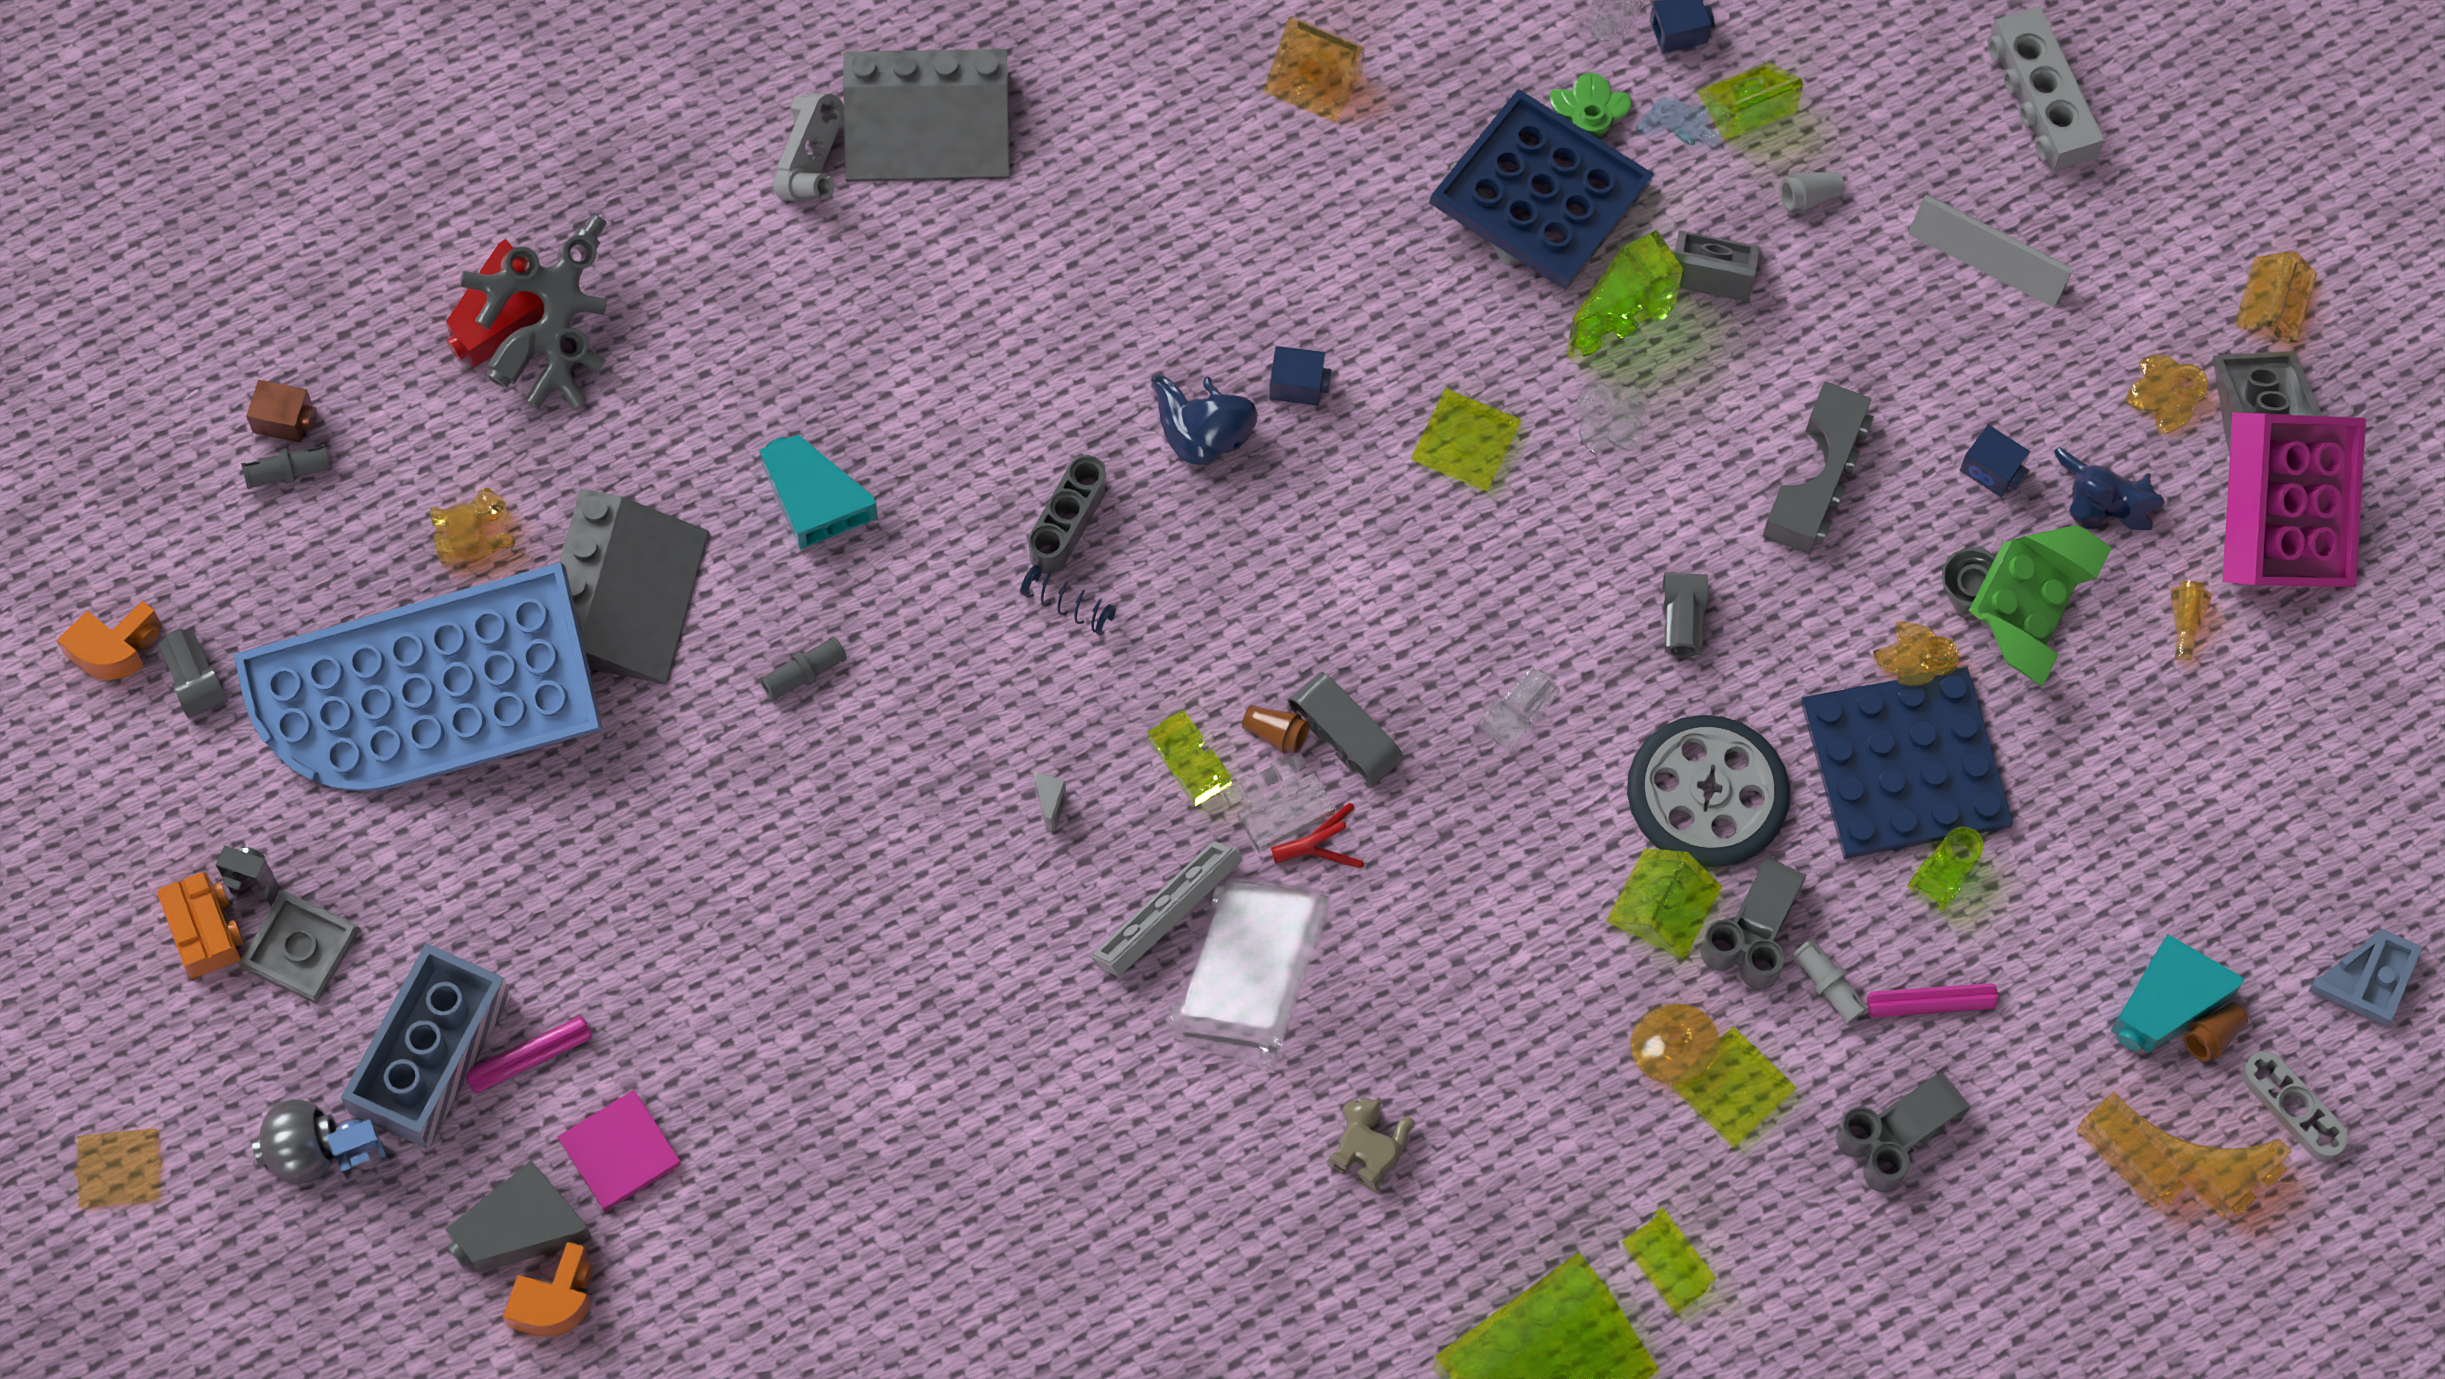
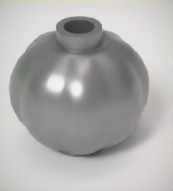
(294, 1140)

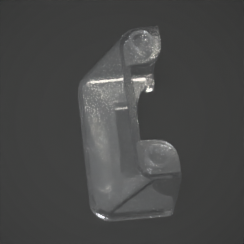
(1251, 970)

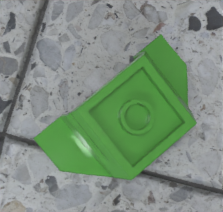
(2030, 591)

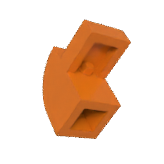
(110, 652)
(556, 1307)

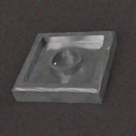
(299, 947)

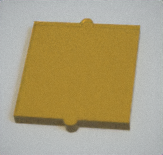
(117, 1168)

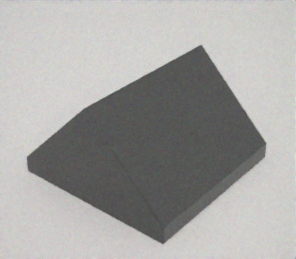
(1716, 265)

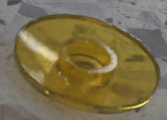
(1675, 1059)

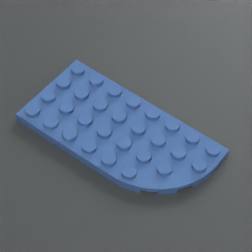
(426, 685)

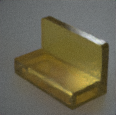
(2277, 295)

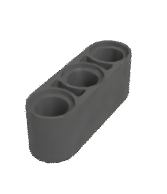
(1072, 497)
(1347, 727)

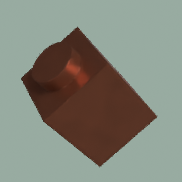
(281, 411)

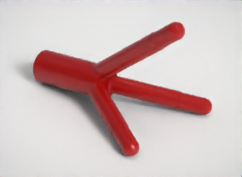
(1307, 844)

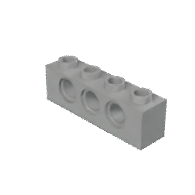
(2031, 35)

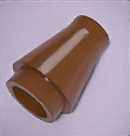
(1278, 728)
(2213, 1033)

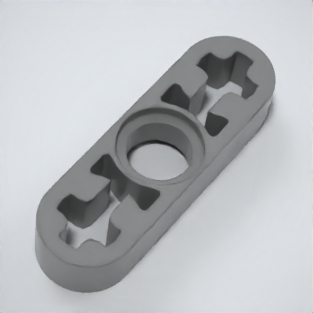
(2326, 1121)

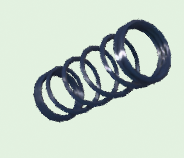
(1035, 573)

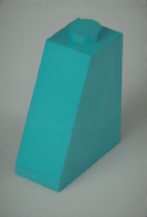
(814, 492)
(2172, 994)

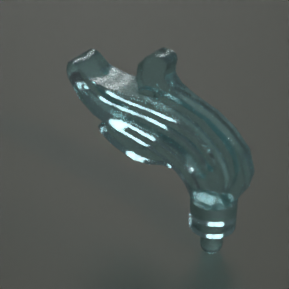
(1681, 118)

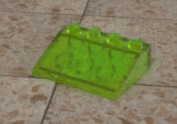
(1552, 1331)

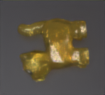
(465, 524)

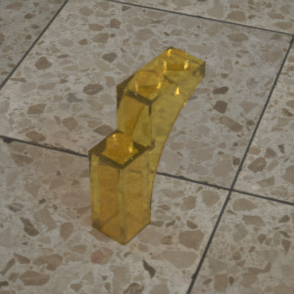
(2159, 1162)

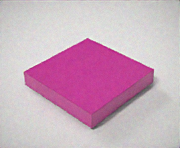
(619, 1150)

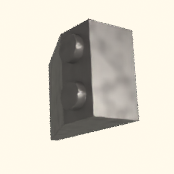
(2262, 387)

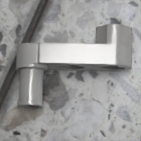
(818, 121)

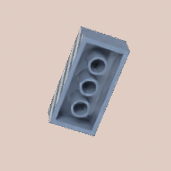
(426, 1045)

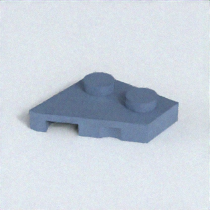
(2371, 977)

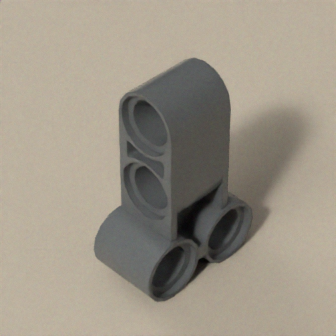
(1756, 926)
(1900, 1127)

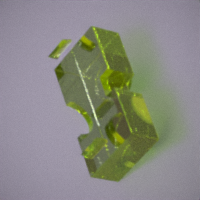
(1179, 747)

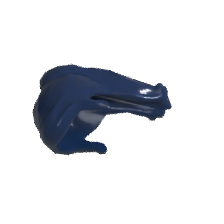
(1203, 427)

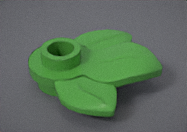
(1591, 104)

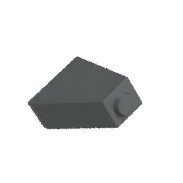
(515, 1223)

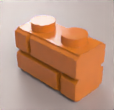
(200, 925)

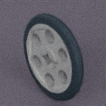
(1718, 737)

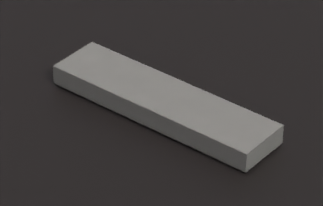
(1166, 908)

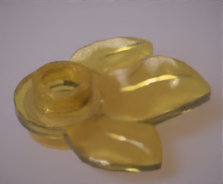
(2161, 391)
(1917, 655)

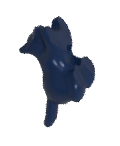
(2105, 494)

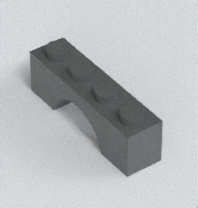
(1801, 509)

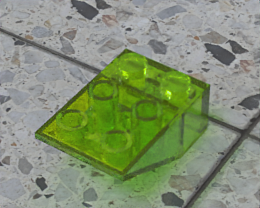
(1638, 282)

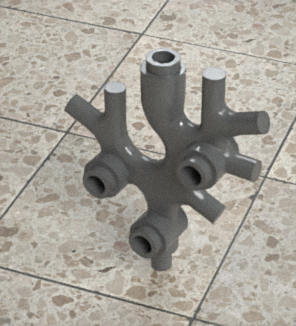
(562, 299)

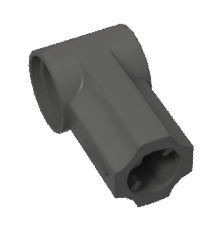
(1684, 606)
(194, 679)

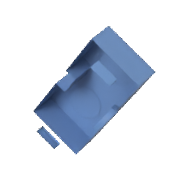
(354, 1138)

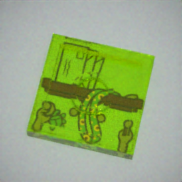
(1466, 439)
(1736, 1089)

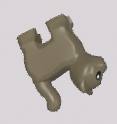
(1368, 1148)

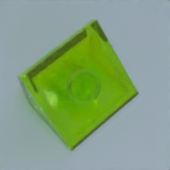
(1751, 99)
(1665, 900)

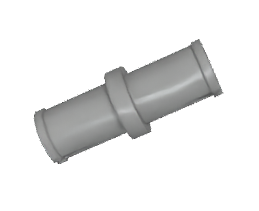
(1830, 980)

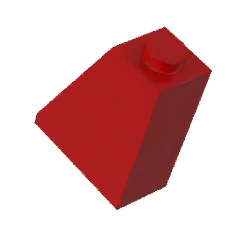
(472, 340)

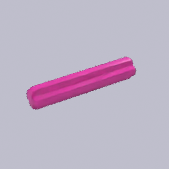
(1932, 1000)
(528, 1054)

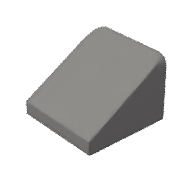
(1051, 798)

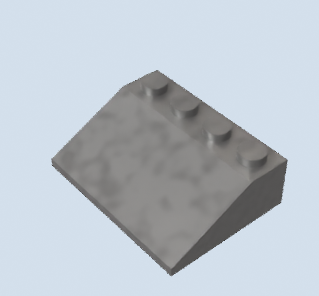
(926, 114)
(630, 582)

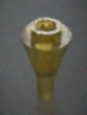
(2189, 608)

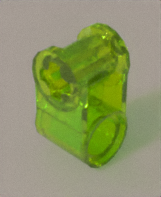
(1944, 873)

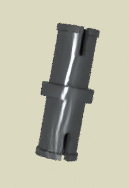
(286, 466)
(803, 668)

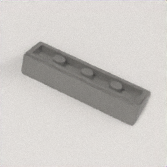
(1990, 251)

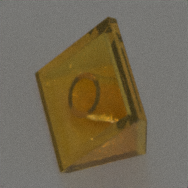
(1315, 69)

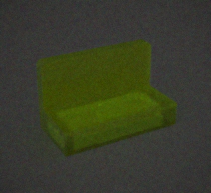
(1669, 1262)

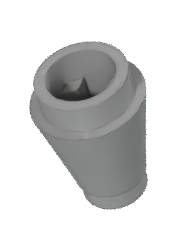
(1809, 190)

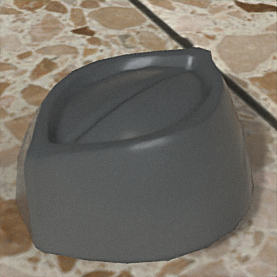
(1965, 572)

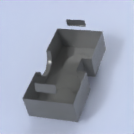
(250, 864)

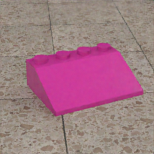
(2294, 500)

